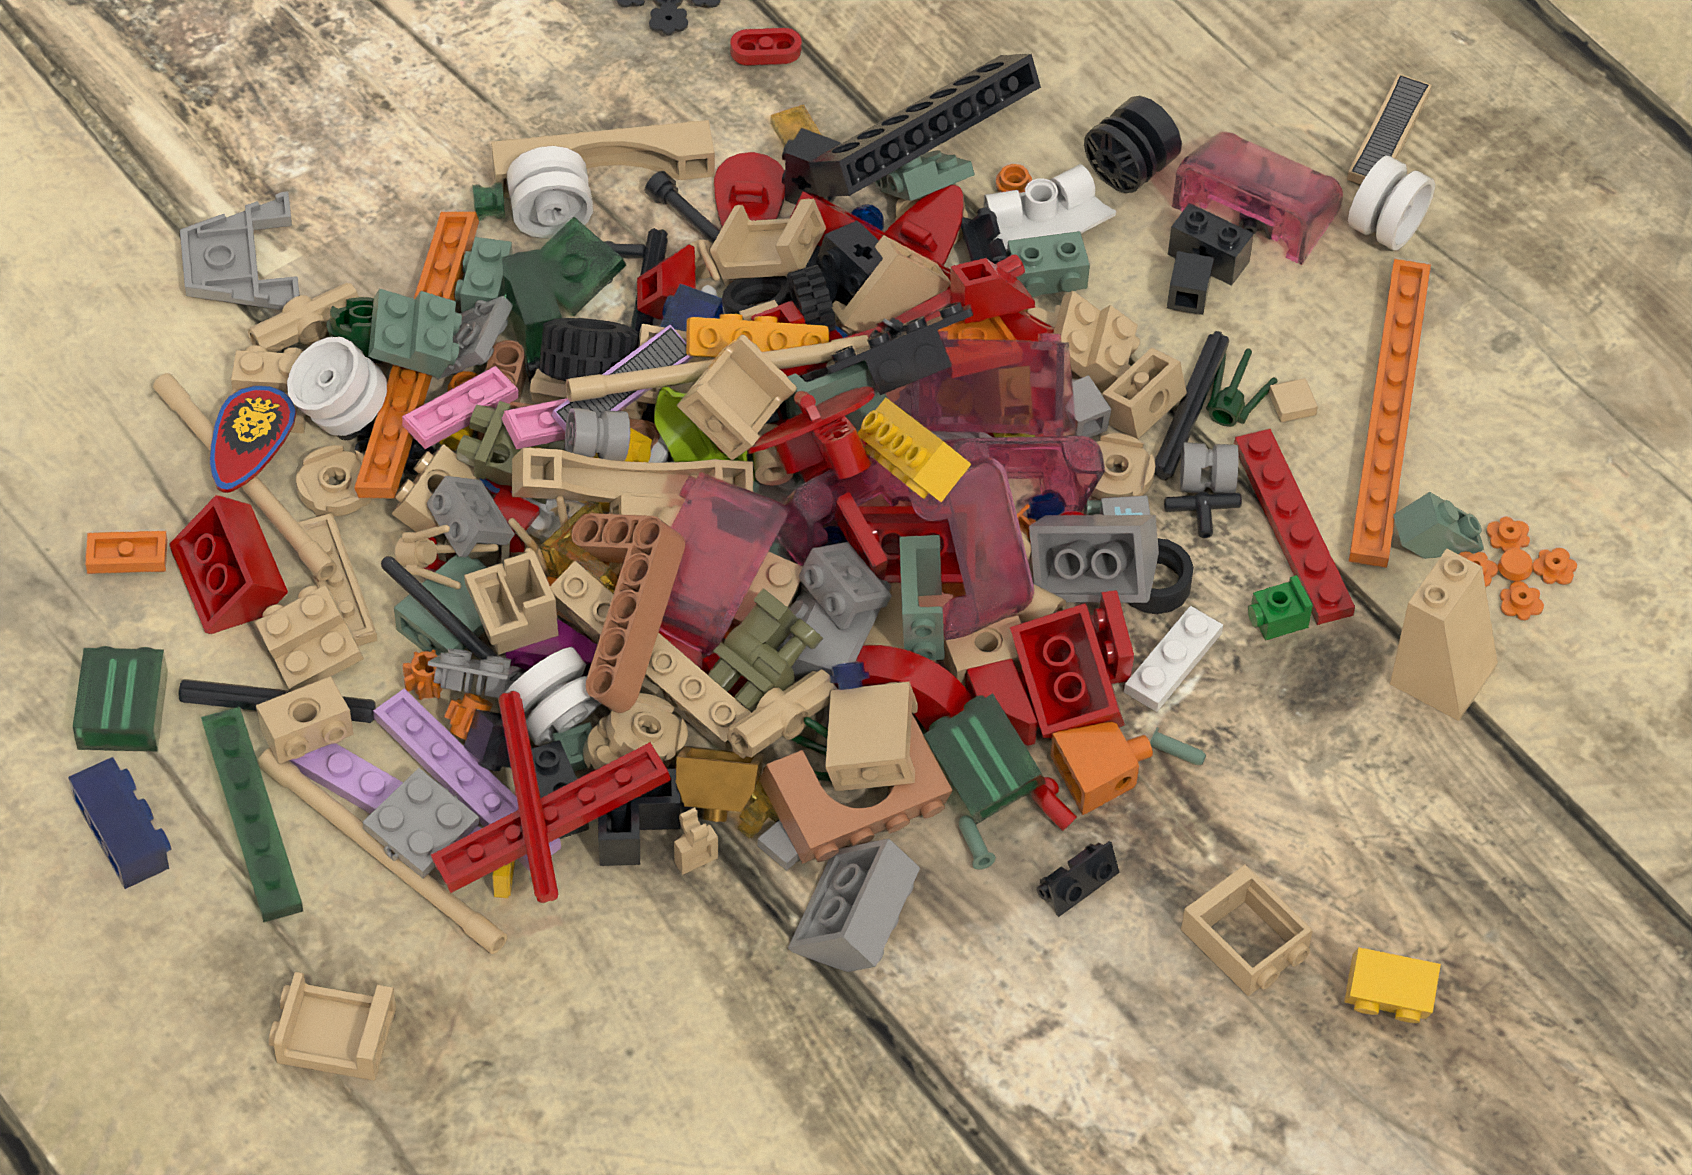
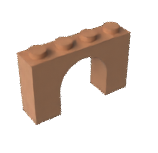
(823, 826)

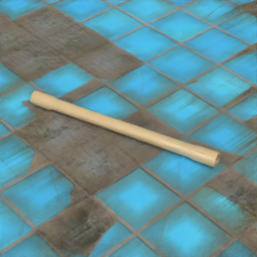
(601, 385)
(308, 550)
(473, 923)

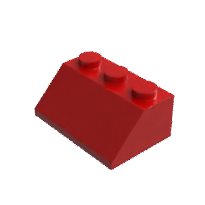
(902, 521)
(227, 565)
(1066, 671)

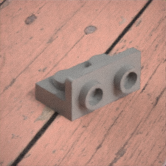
(469, 513)
(842, 583)

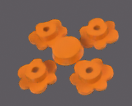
(1518, 566)

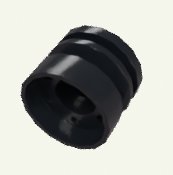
(1133, 144)

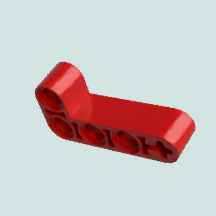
(834, 443)

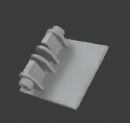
(454, 664)

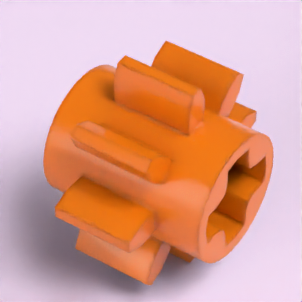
(420, 675)
(462, 713)

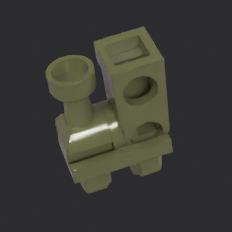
(495, 452)
(753, 653)

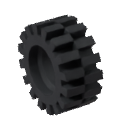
(811, 296)

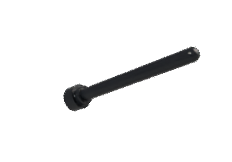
(663, 190)
(439, 611)

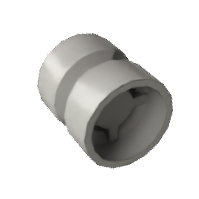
(603, 435)
(1222, 472)

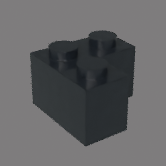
(621, 827)

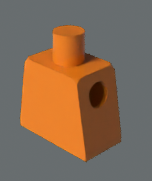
(1098, 762)

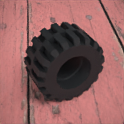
(584, 346)

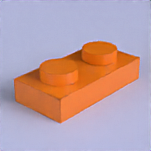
(126, 552)

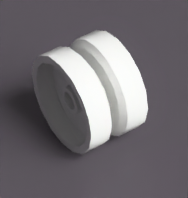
(548, 190)
(1391, 202)
(337, 386)
(554, 695)

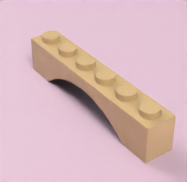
(677, 148)
(584, 478)

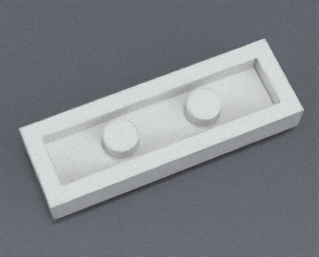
(1173, 658)

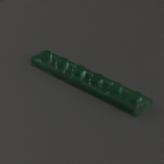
(252, 814)

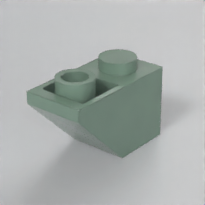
(1437, 525)

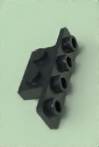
(906, 355)

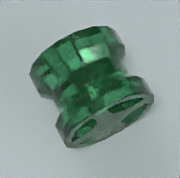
(488, 201)

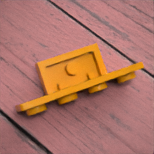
(710, 335)

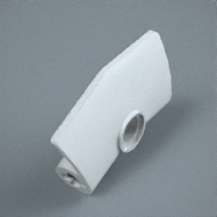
(1049, 207)

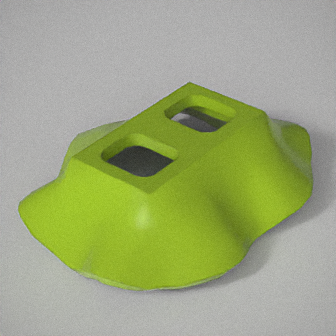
(681, 434)

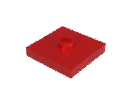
(860, 534)

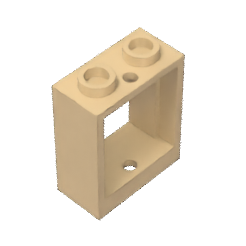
(1224, 898)

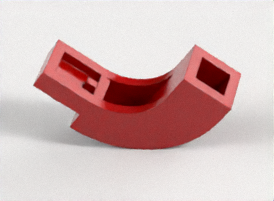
(933, 686)

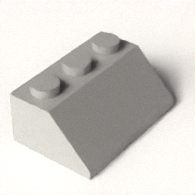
(1095, 555)
(837, 645)
(855, 906)

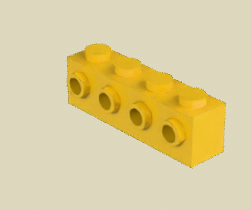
(911, 451)

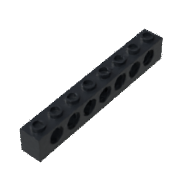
(924, 125)

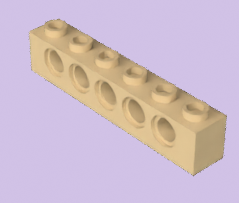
(683, 683)

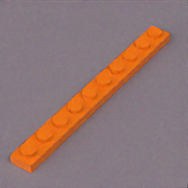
(408, 388)
(1389, 414)

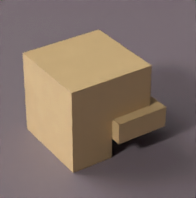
(514, 602)

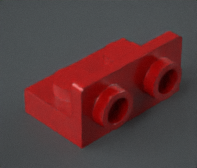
(1114, 637)

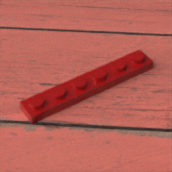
(1294, 526)
(562, 810)

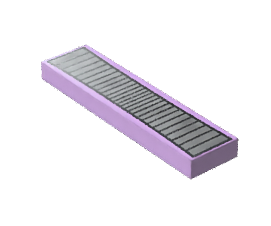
(662, 350)

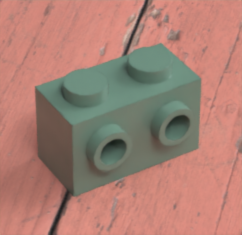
(1052, 263)
(483, 272)

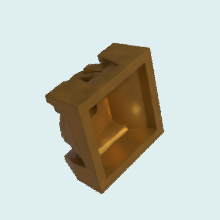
(716, 780)

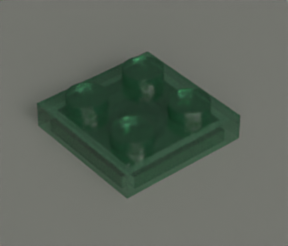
(578, 265)

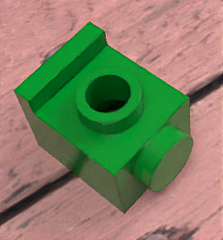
(1280, 609)

